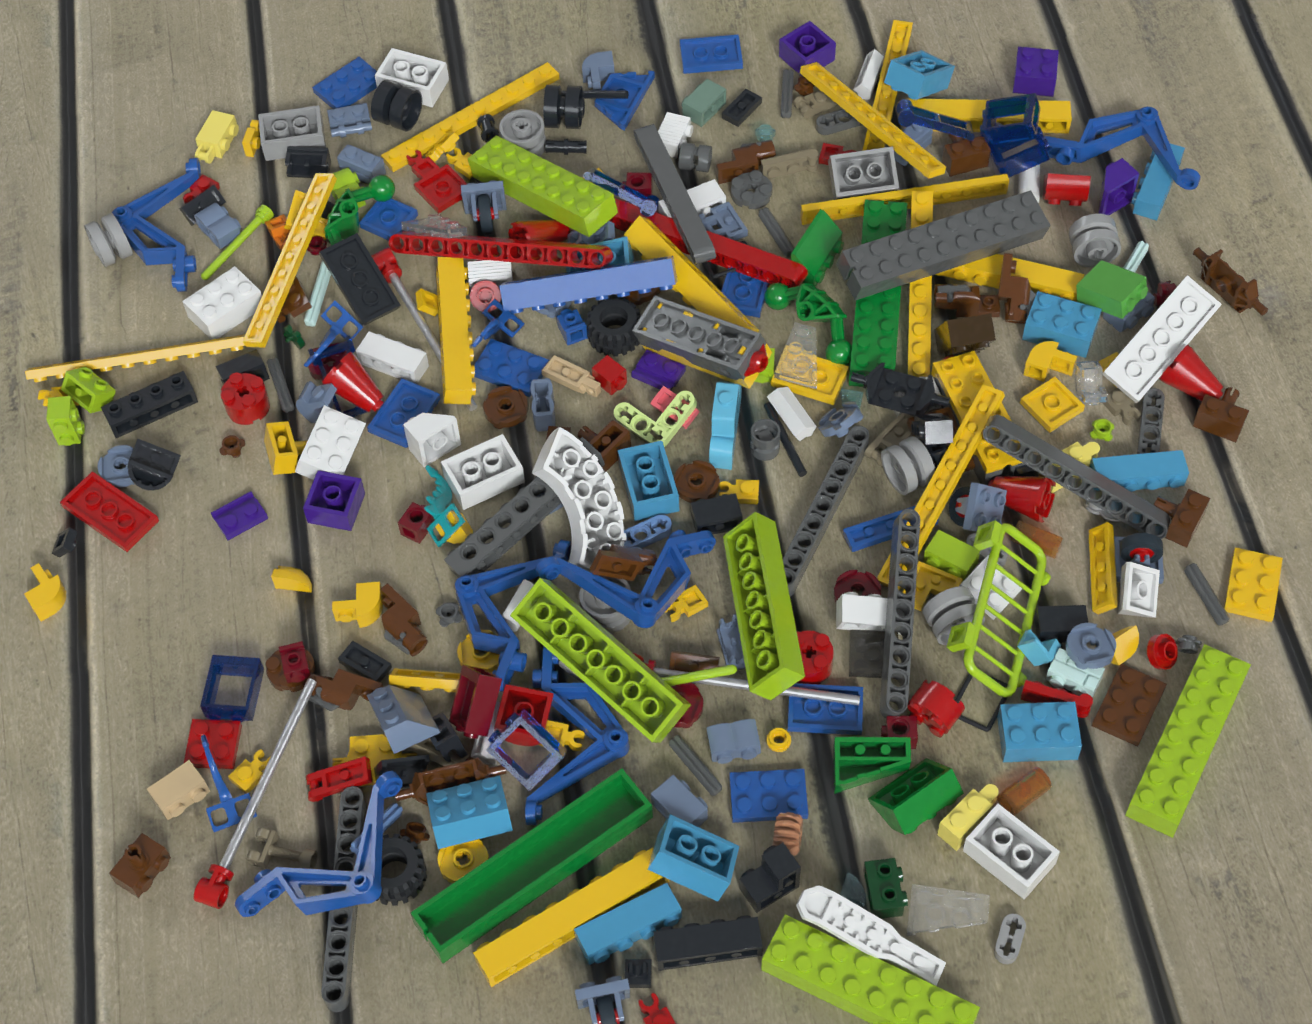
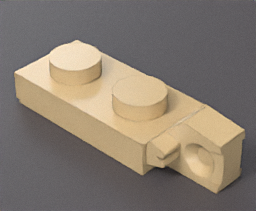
(571, 376)

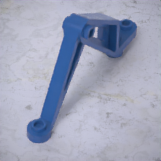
(1144, 123)
(133, 217)
(477, 589)
(638, 607)
(607, 745)
(361, 884)

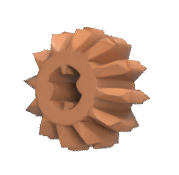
(788, 831)

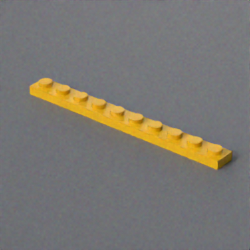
(885, 96)
(467, 117)
(873, 120)
(942, 194)
(289, 260)
(920, 297)
(129, 359)
(951, 468)

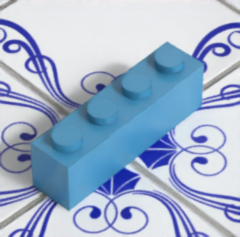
(1154, 186)
(1144, 470)
(628, 924)

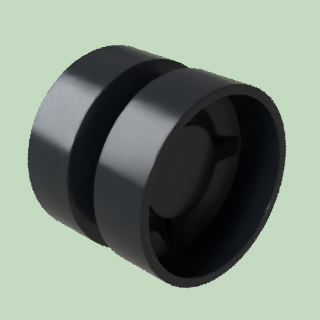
(396, 105)
(570, 107)

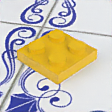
(1052, 404)

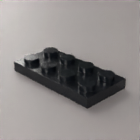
(359, 279)

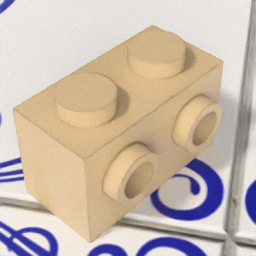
(178, 790)

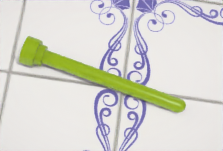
(262, 215)
(700, 675)

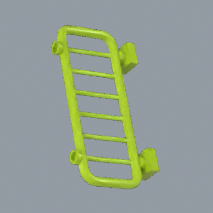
(966, 634)

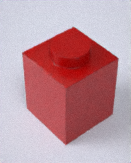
(610, 375)

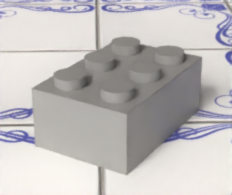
(290, 128)
(863, 173)

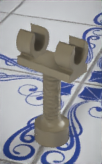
(307, 858)

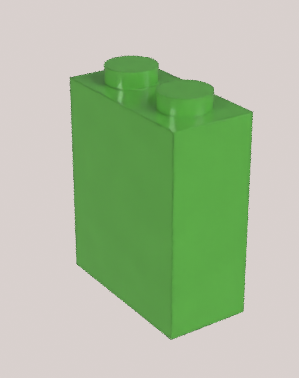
(1112, 289)

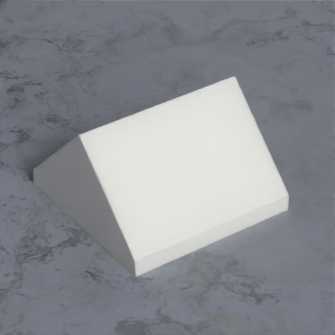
(1138, 590)

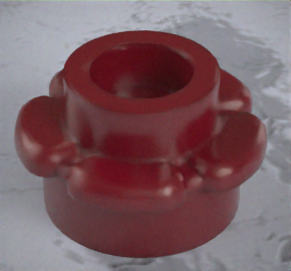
(316, 245)

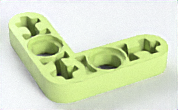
(659, 427)

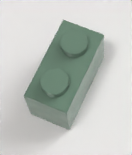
(704, 102)

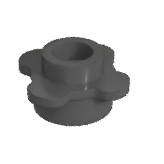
(448, 608)
(1188, 644)

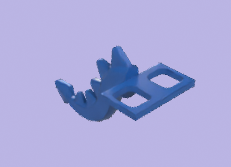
(497, 323)
(336, 328)
(226, 799)

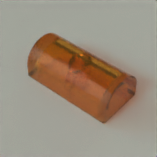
(1047, 541)
(1024, 791)

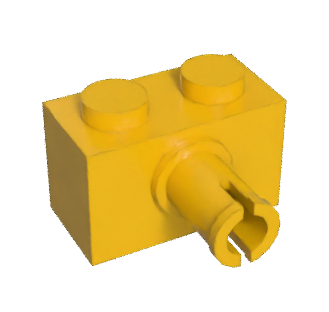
(282, 448)

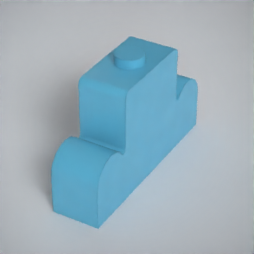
(724, 424)

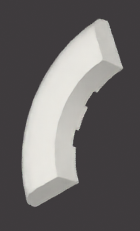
(585, 494)

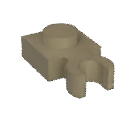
(1121, 404)

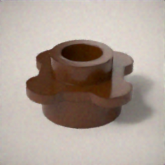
(803, 86)
(232, 441)
(416, 832)

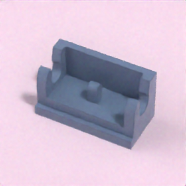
(731, 643)

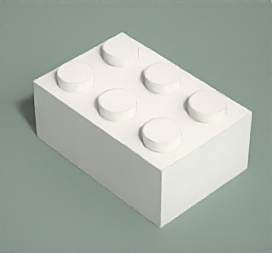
(415, 72)
(223, 303)
(330, 444)
(483, 471)
(1011, 851)

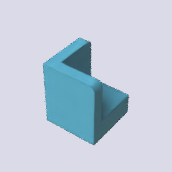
(1037, 651)

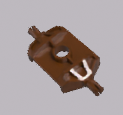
(1228, 283)
(447, 777)

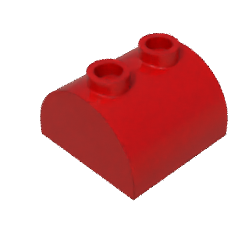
(1066, 188)
(516, 699)

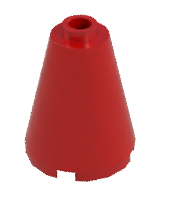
(539, 230)
(1192, 376)
(355, 384)
(1027, 494)

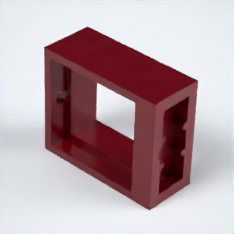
(475, 701)

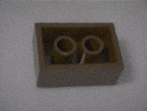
(964, 335)

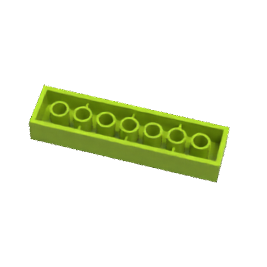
(544, 186)
(763, 607)
(600, 660)
(1187, 741)
(858, 981)

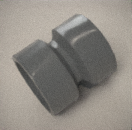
(688, 155)
(765, 439)

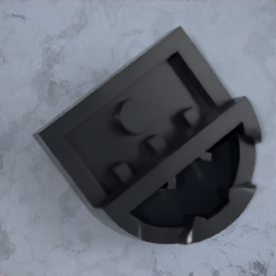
(151, 465)

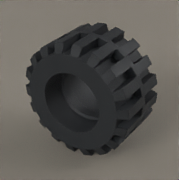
(613, 313)
(411, 879)

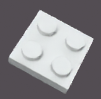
(1002, 582)

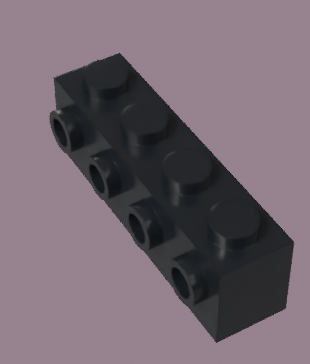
(149, 404)
(708, 943)

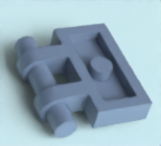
(349, 120)
(727, 220)

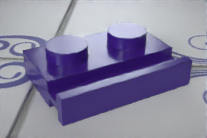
(658, 370)
(239, 515)

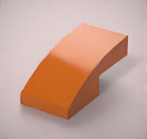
(278, 232)

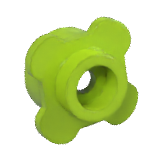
(1106, 426)

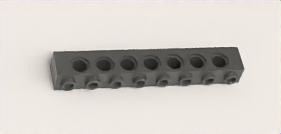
(507, 537)

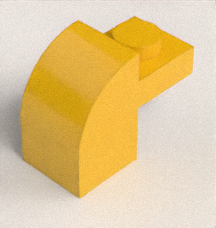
(1046, 357)
(48, 596)
(364, 609)

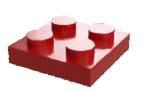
(441, 188)
(222, 739)

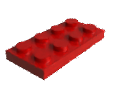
(109, 511)

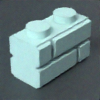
(1066, 675)

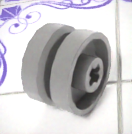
(525, 130)
(1094, 240)
(105, 241)
(907, 465)
(948, 610)
(603, 613)

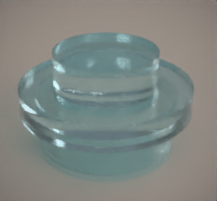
(765, 132)

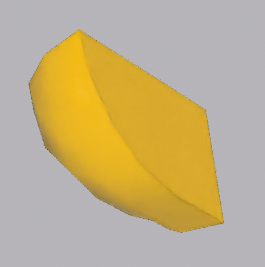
(461, 534)
(291, 579)
(1126, 644)

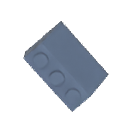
(402, 717)

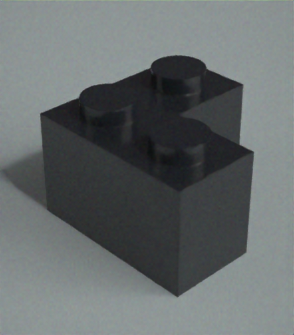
(773, 879)

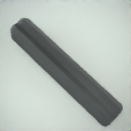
(787, 93)
(776, 231)
(280, 385)
(1207, 594)
(695, 765)

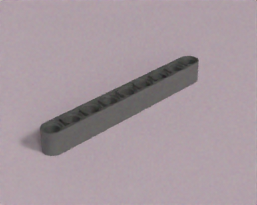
(674, 194)
(1064, 476)
(826, 501)
(895, 622)
(345, 932)

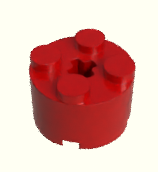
(245, 398)
(816, 656)
(935, 707)

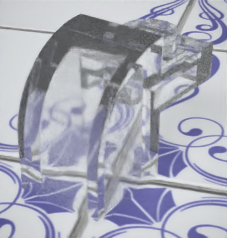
(1089, 382)

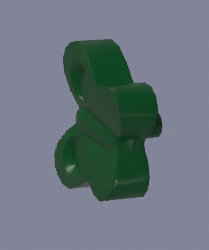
(294, 336)

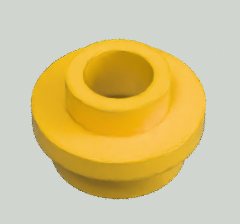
(778, 733)

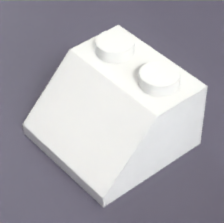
(431, 436)

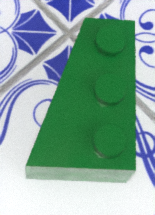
(868, 759)

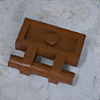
(295, 302)

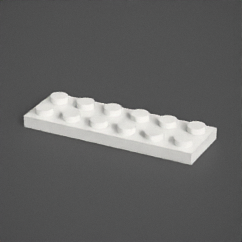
(1161, 339)

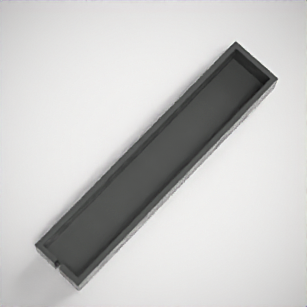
(942, 245)

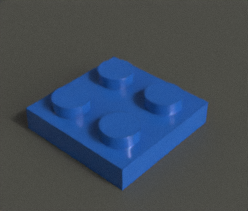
(386, 217)

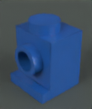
(571, 322)

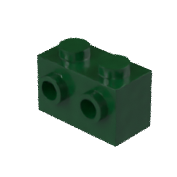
(884, 888)

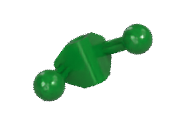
(344, 217)
(814, 306)

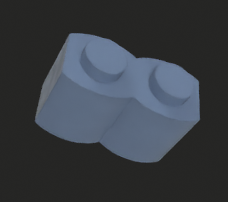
(218, 225)
(542, 404)
(733, 741)

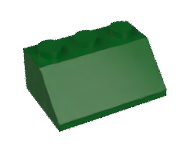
(818, 247)
(917, 796)

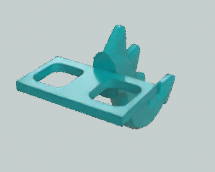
(437, 508)

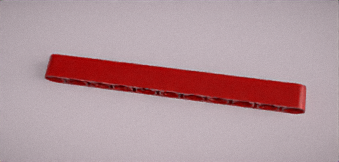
(508, 247)
(728, 252)

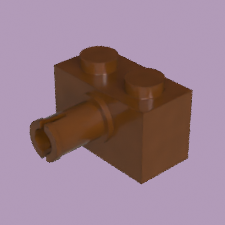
(965, 155)
(1221, 416)
(608, 441)
(1185, 516)
(140, 865)

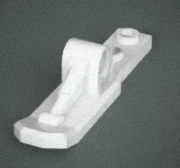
(867, 932)

